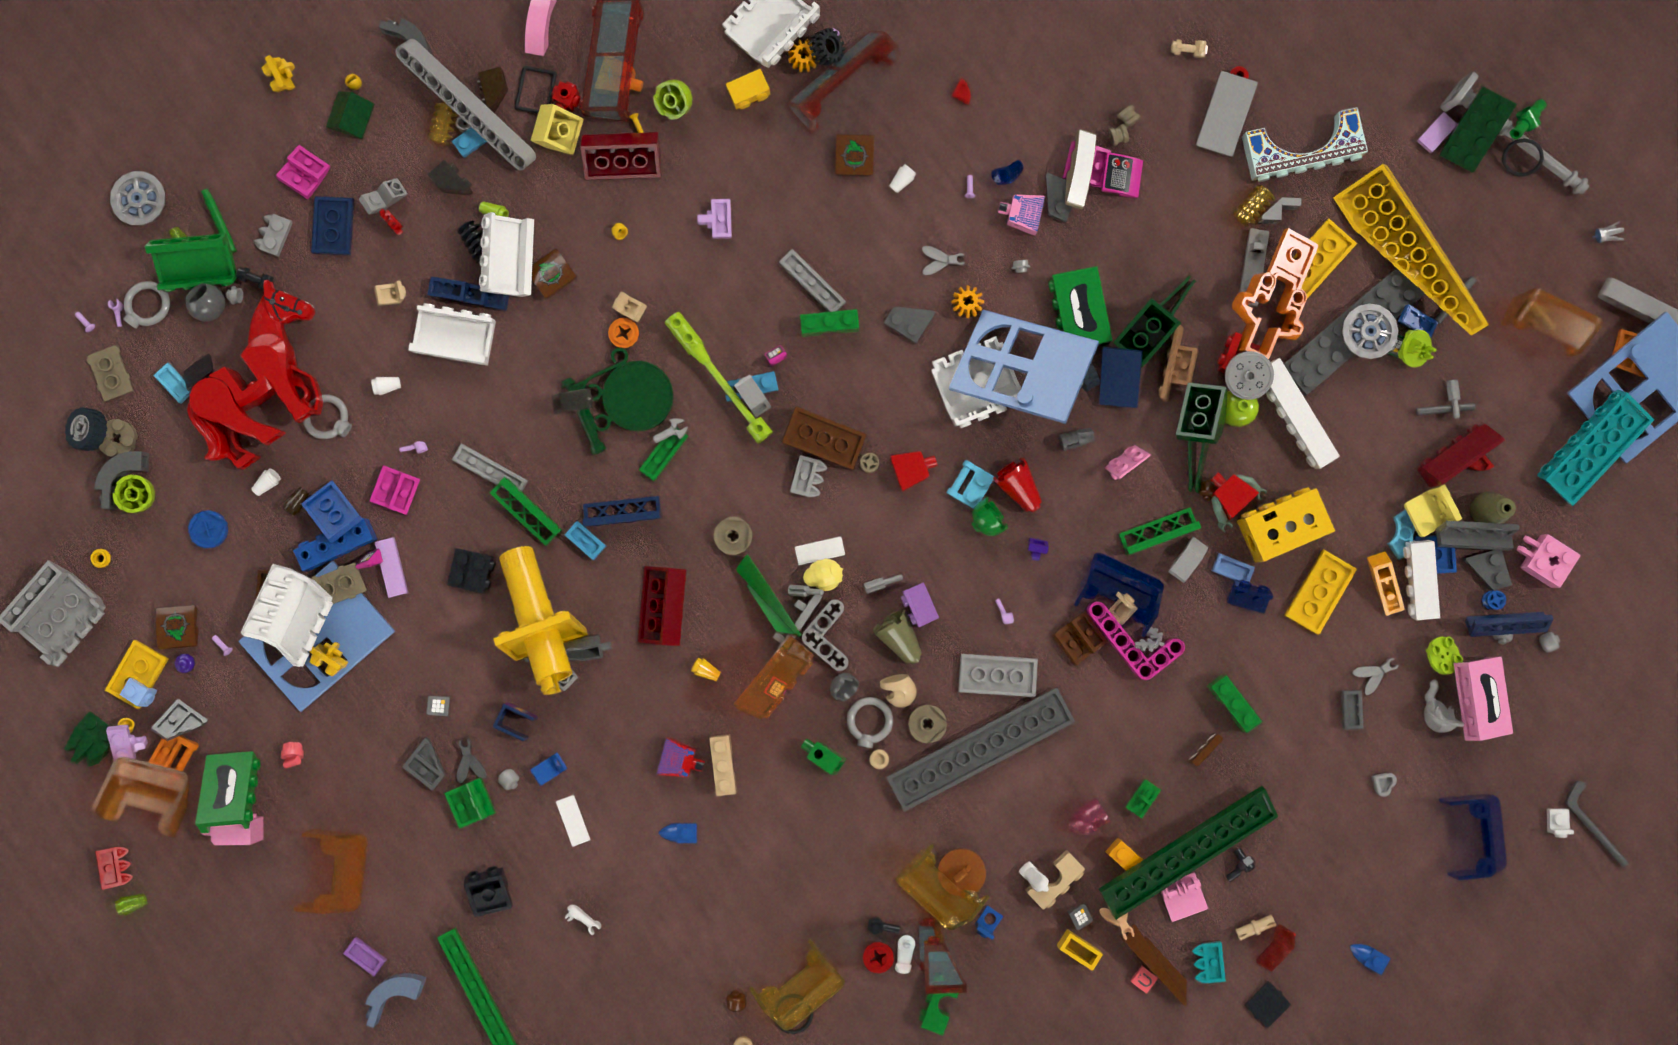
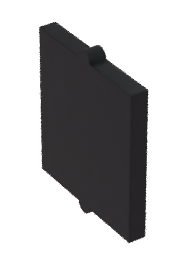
(198, 371)
(1267, 1004)

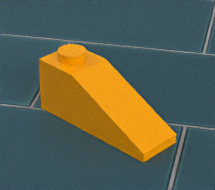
(1386, 583)
(1123, 854)

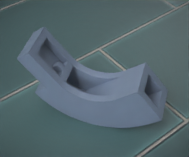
(401, 984)

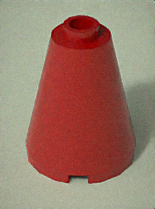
(1019, 485)

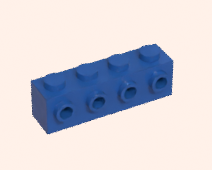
(323, 551)

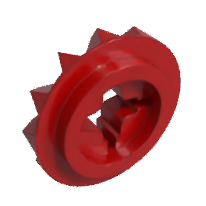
(391, 221)
(875, 966)

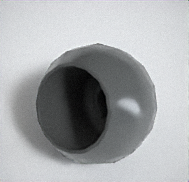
(205, 302)

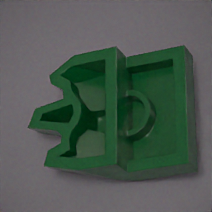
(89, 740)

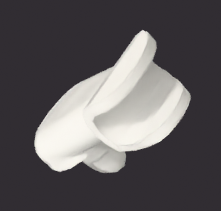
(1035, 878)
(579, 914)
(904, 955)

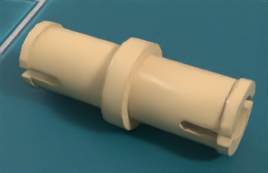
(1255, 927)

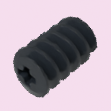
(472, 238)

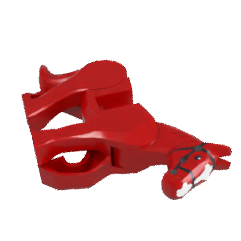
(220, 402)

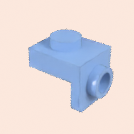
(138, 693)

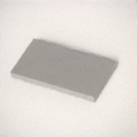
(1226, 113)
(998, 675)

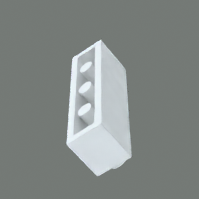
(1422, 580)

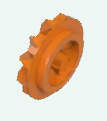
(626, 324)

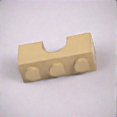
(722, 765)
(1069, 871)

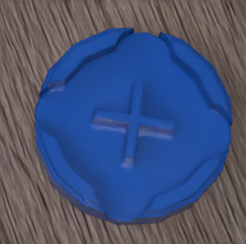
(208, 529)

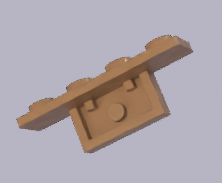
(1179, 366)

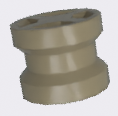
(1129, 116)
(1118, 135)
(869, 462)

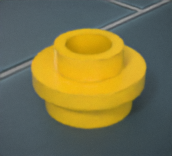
(95, 558)

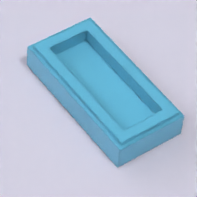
(173, 382)

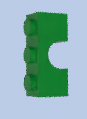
(836, 321)
(1232, 699)
(933, 1017)

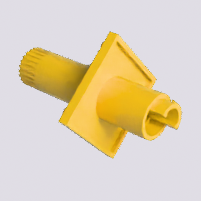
(540, 631)

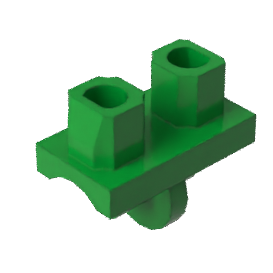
(1143, 798)

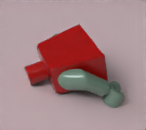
(1233, 496)

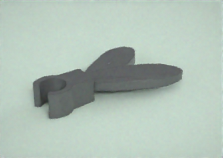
(469, 761)

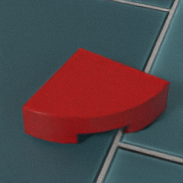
(962, 92)
(1482, 464)

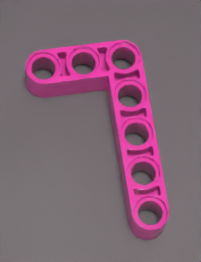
(1129, 645)

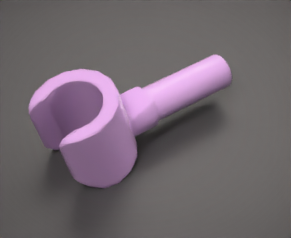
(116, 309)
(419, 446)
(1007, 618)

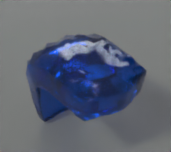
(1007, 174)

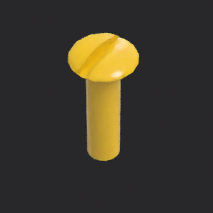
(634, 117)

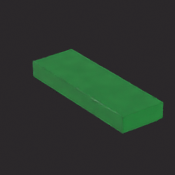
(662, 456)

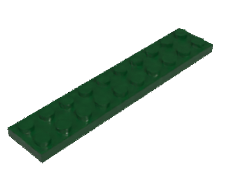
(1188, 852)

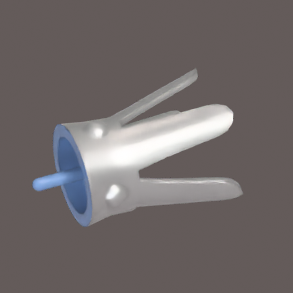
(1604, 234)

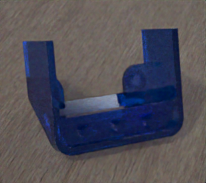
(1111, 576)
(1488, 810)

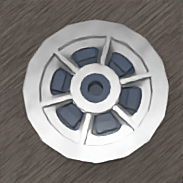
(137, 198)
(1370, 331)

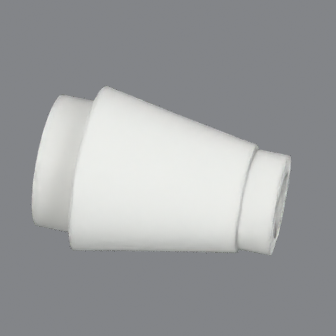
(902, 178)
(383, 385)
(266, 481)

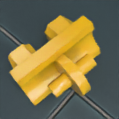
(281, 71)
(330, 655)

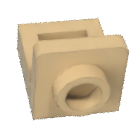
(390, 293)
(629, 306)
(1123, 608)

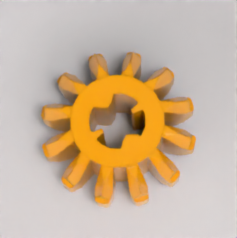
(796, 55)
(965, 295)

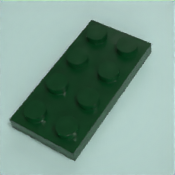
(1477, 129)

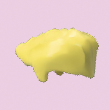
(823, 574)

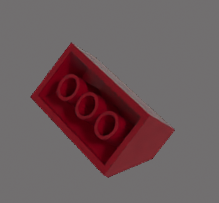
(621, 156)
(1459, 455)
(662, 606)

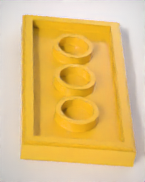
(1332, 249)
(1320, 592)

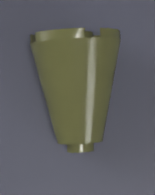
(1492, 508)
(899, 636)

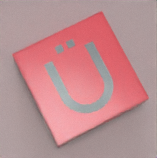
(1144, 979)

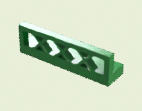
(530, 505)
(1183, 529)

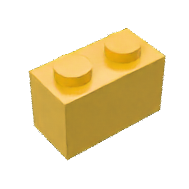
(748, 89)
(1079, 949)

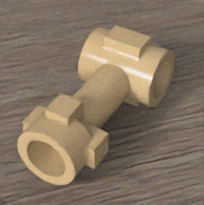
(1198, 49)

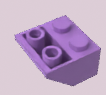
(920, 605)

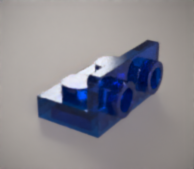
(1250, 596)

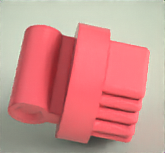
(292, 754)

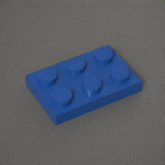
(331, 511)

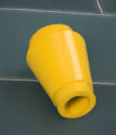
(704, 669)

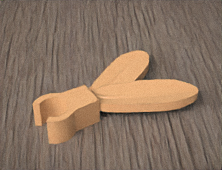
(1121, 922)

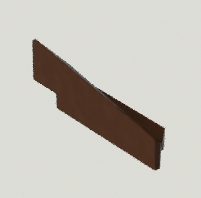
(1157, 963)

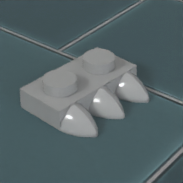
(273, 235)
(806, 476)

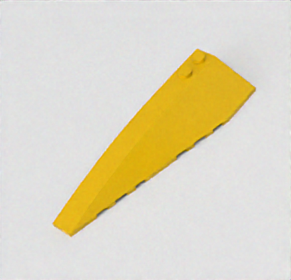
(1393, 226)

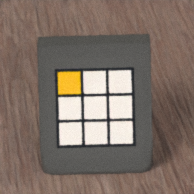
(438, 705)
(1080, 916)

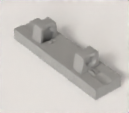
(1254, 261)
(807, 610)

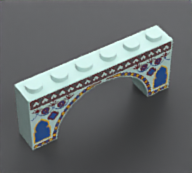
(1269, 160)

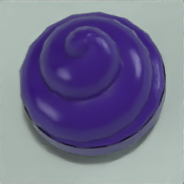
(184, 663)

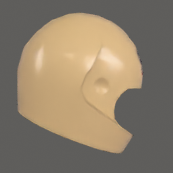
(903, 689)

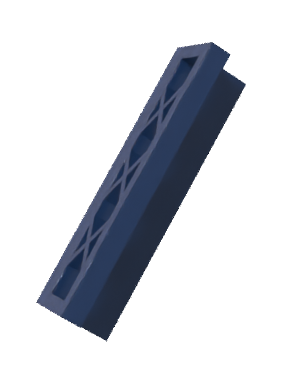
(623, 518)
(1508, 624)

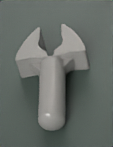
(671, 431)

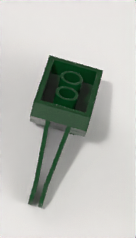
(1152, 325)
(1203, 422)

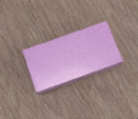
(1437, 132)

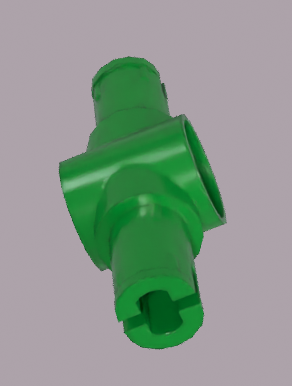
(1528, 119)

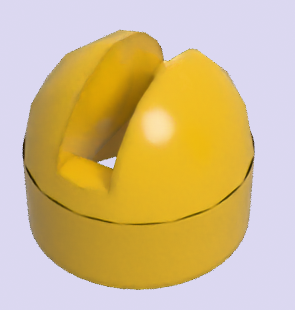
(354, 84)
(619, 235)
(127, 721)

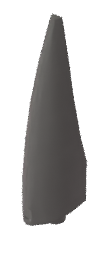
(585, 648)

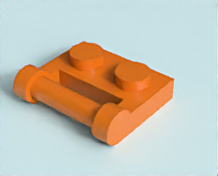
(168, 750)

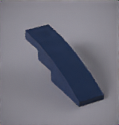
(466, 293)

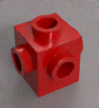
(569, 101)

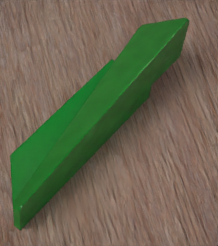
(766, 598)

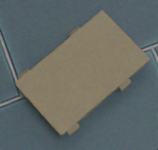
(110, 373)
(342, 583)

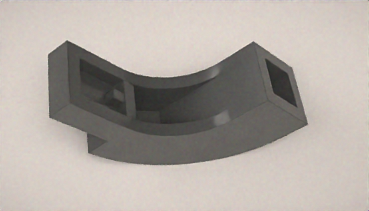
(405, 31)
(116, 469)

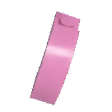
(538, 26)

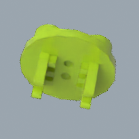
(1416, 348)
(1437, 655)

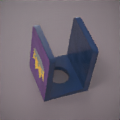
(498, 723)

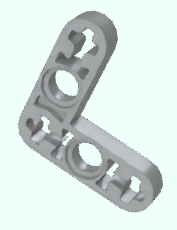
(819, 632)

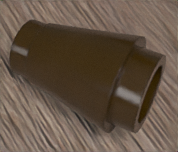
(293, 502)

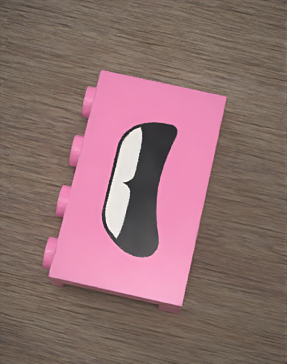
(1483, 699)

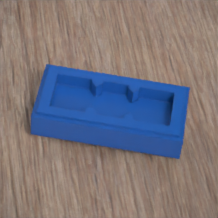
(1415, 319)

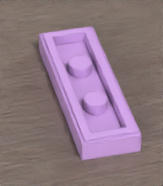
(392, 567)

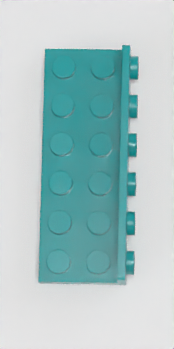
(1595, 446)

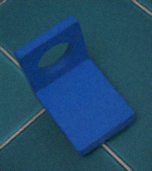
(548, 769)
(984, 929)

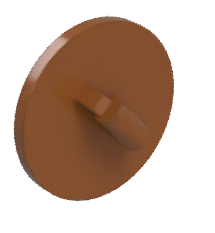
(963, 869)

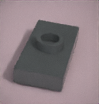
(1352, 709)

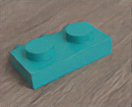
(1211, 962)

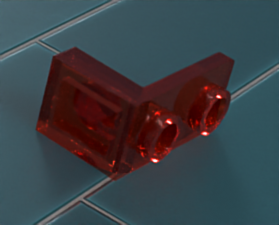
(1278, 949)

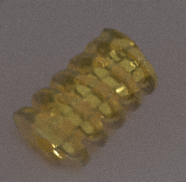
(441, 123)
(1253, 204)

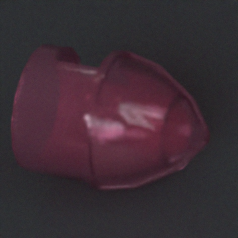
(1088, 818)

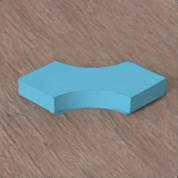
(1403, 533)

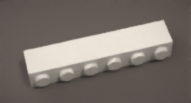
(1300, 418)

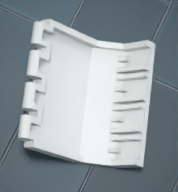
(769, 27)
(964, 407)
(288, 613)

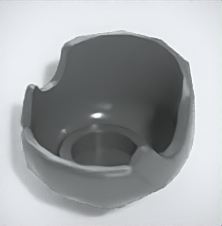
(843, 686)

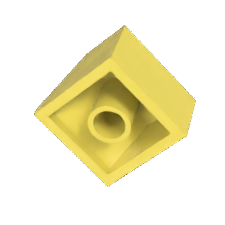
(557, 129)

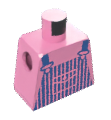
(1023, 212)

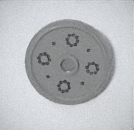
(1249, 375)

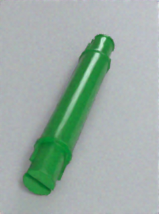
(216, 216)

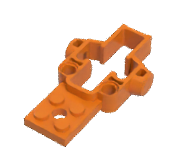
(1291, 273)

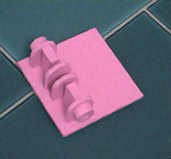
(1126, 462)
(1184, 897)

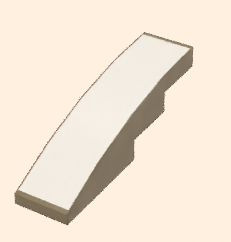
(1081, 168)

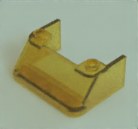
(937, 893)
(801, 993)

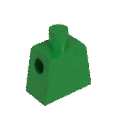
(830, 761)

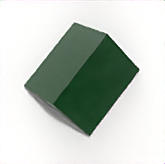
(350, 114)

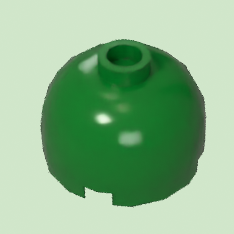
(988, 518)

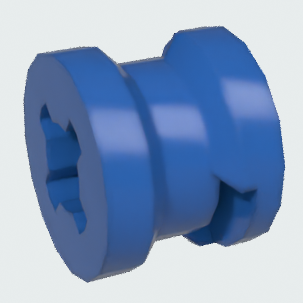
(1498, 599)

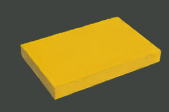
(138, 663)

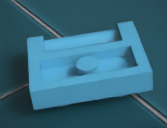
(976, 488)

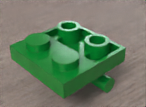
(470, 803)

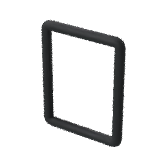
(521, 85)

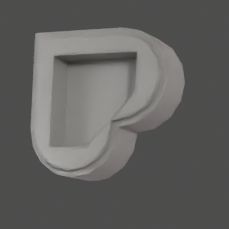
(1383, 783)

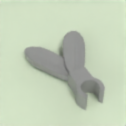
(941, 258)
(1375, 674)

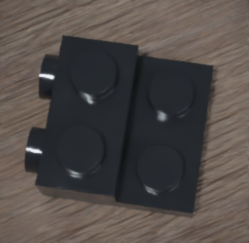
(471, 571)
(488, 891)

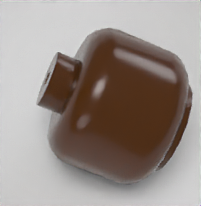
(1207, 489)
(736, 1001)

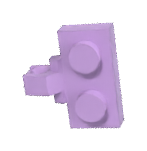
(718, 218)
(123, 743)

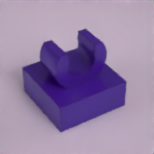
(1037, 547)

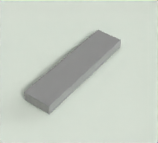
(812, 281)
(486, 467)

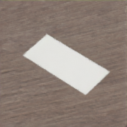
(819, 550)
(573, 820)

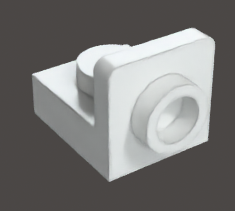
(1558, 822)

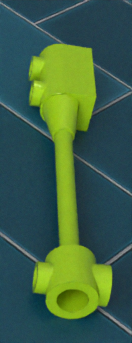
(694, 345)

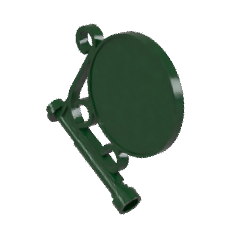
(634, 396)

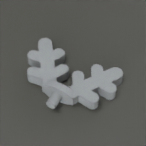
(1153, 636)

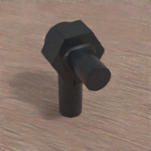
(1246, 864)
(876, 926)

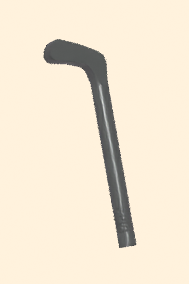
(1571, 802)

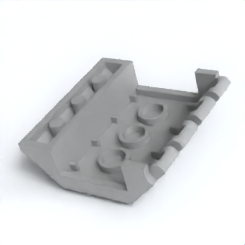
(53, 612)

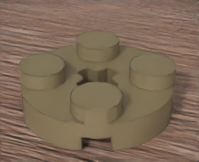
(127, 439)
(724, 542)
(938, 723)

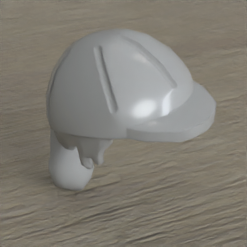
(1436, 714)

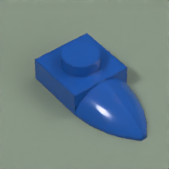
(680, 832)
(1370, 957)

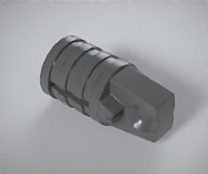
(1076, 438)

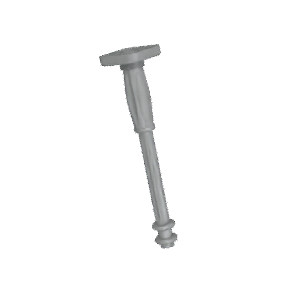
(1463, 95)

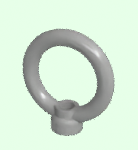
(135, 320)
(341, 427)
(863, 739)

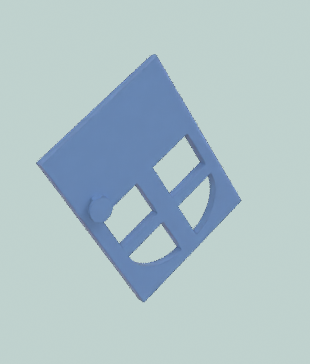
(1657, 358)
(1051, 376)
(350, 623)

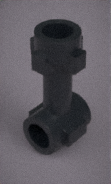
(244, 274)

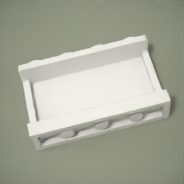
(506, 255)
(453, 334)

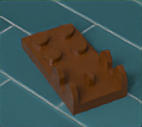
(823, 438)

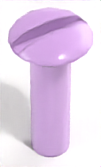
(970, 194)
(89, 327)
(218, 641)

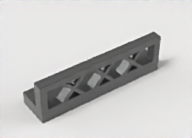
(1476, 535)

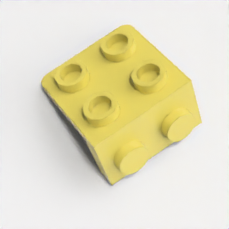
(1431, 510)

